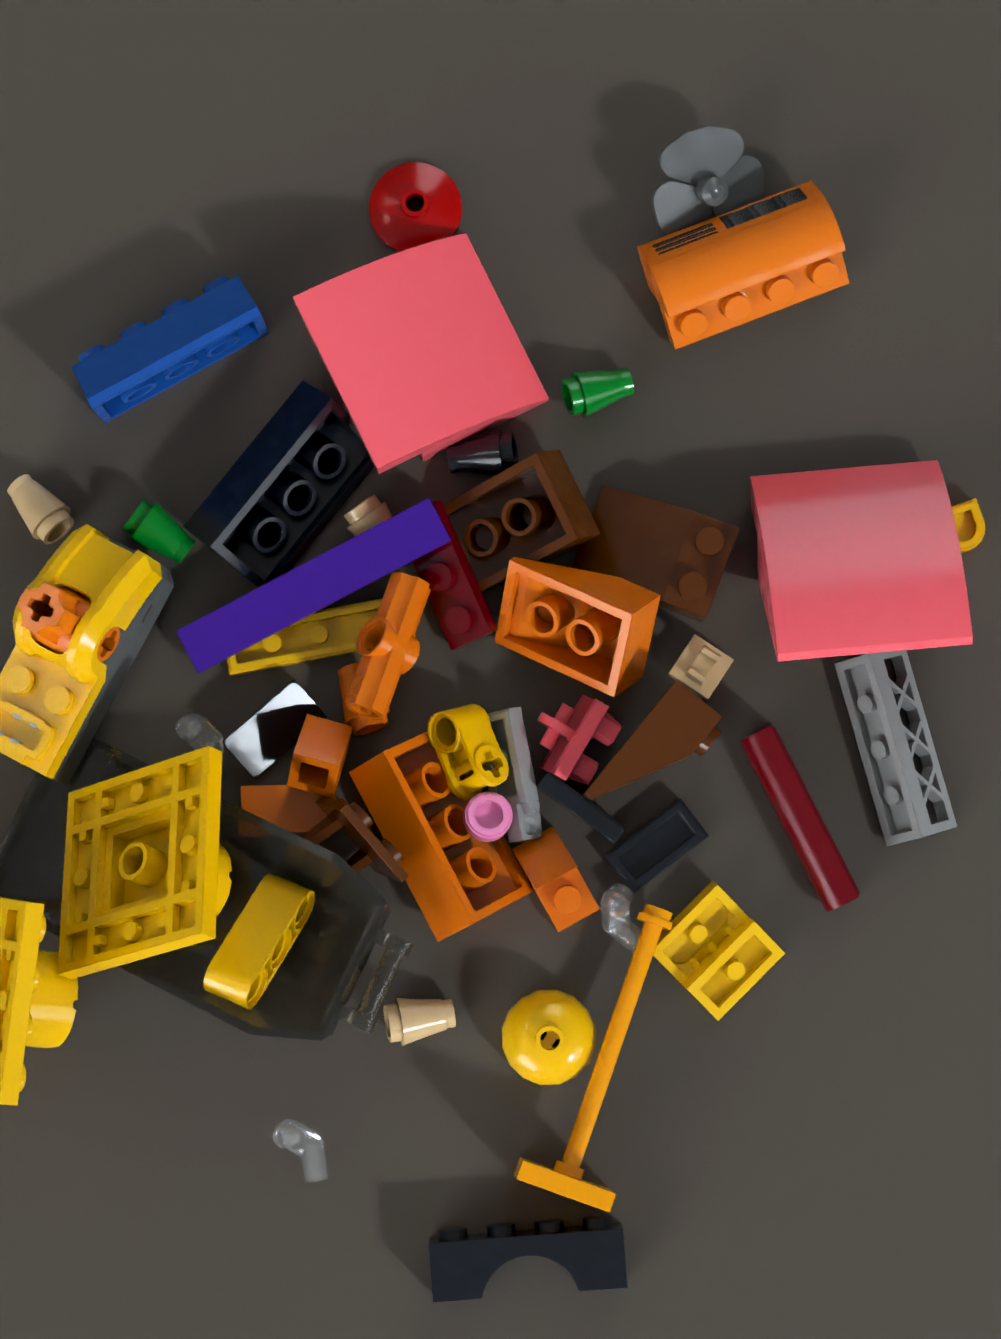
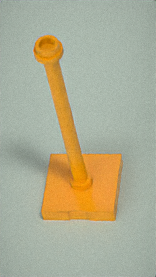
(567, 1174)

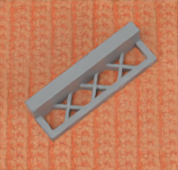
(889, 746)

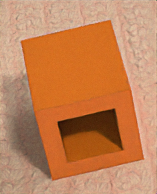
(319, 756)

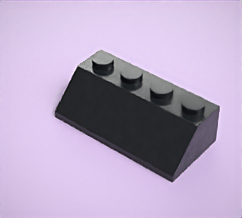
(283, 487)

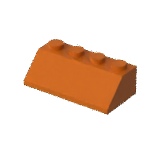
(448, 869)

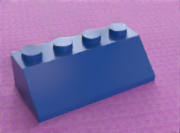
(170, 348)

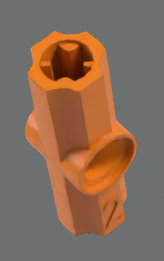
(388, 646)

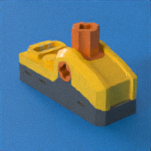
(74, 648)

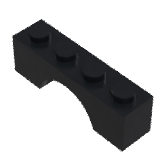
(466, 1261)

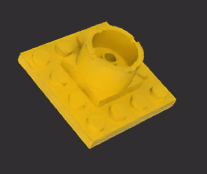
(143, 864)
(33, 998)

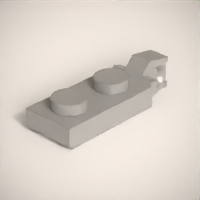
(520, 784)

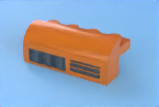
(745, 264)

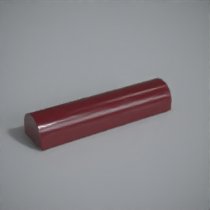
(800, 818)

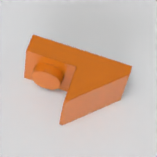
(556, 879)

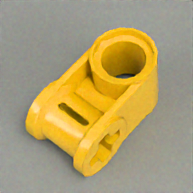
(466, 747)

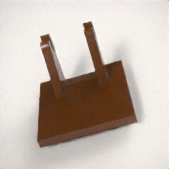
(355, 822)

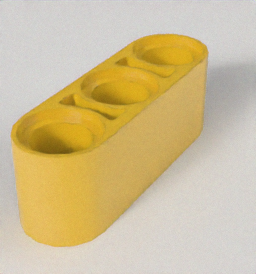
(259, 941)

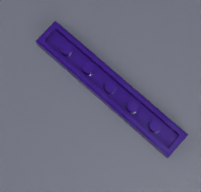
(314, 585)

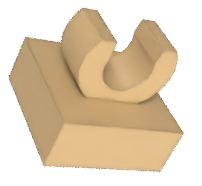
(701, 667)

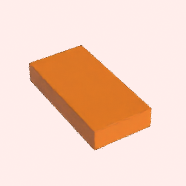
(284, 806)

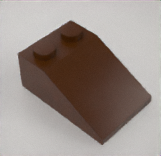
(521, 513)
(659, 549)
(667, 735)

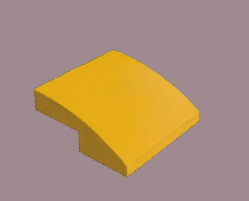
(716, 950)

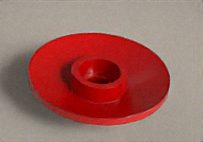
(407, 229)

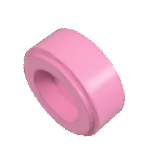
(487, 816)

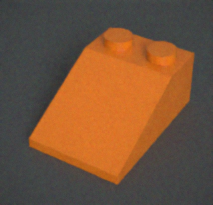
(578, 622)

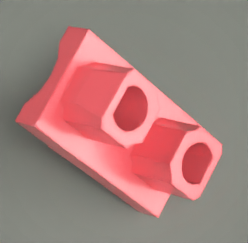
(569, 735)

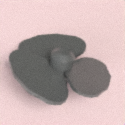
(714, 176)

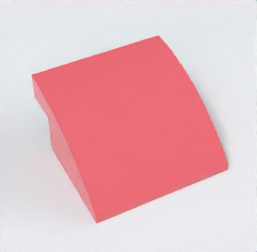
(420, 350)
(859, 561)

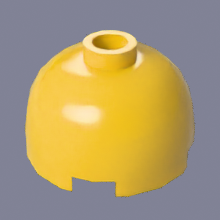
(563, 1020)

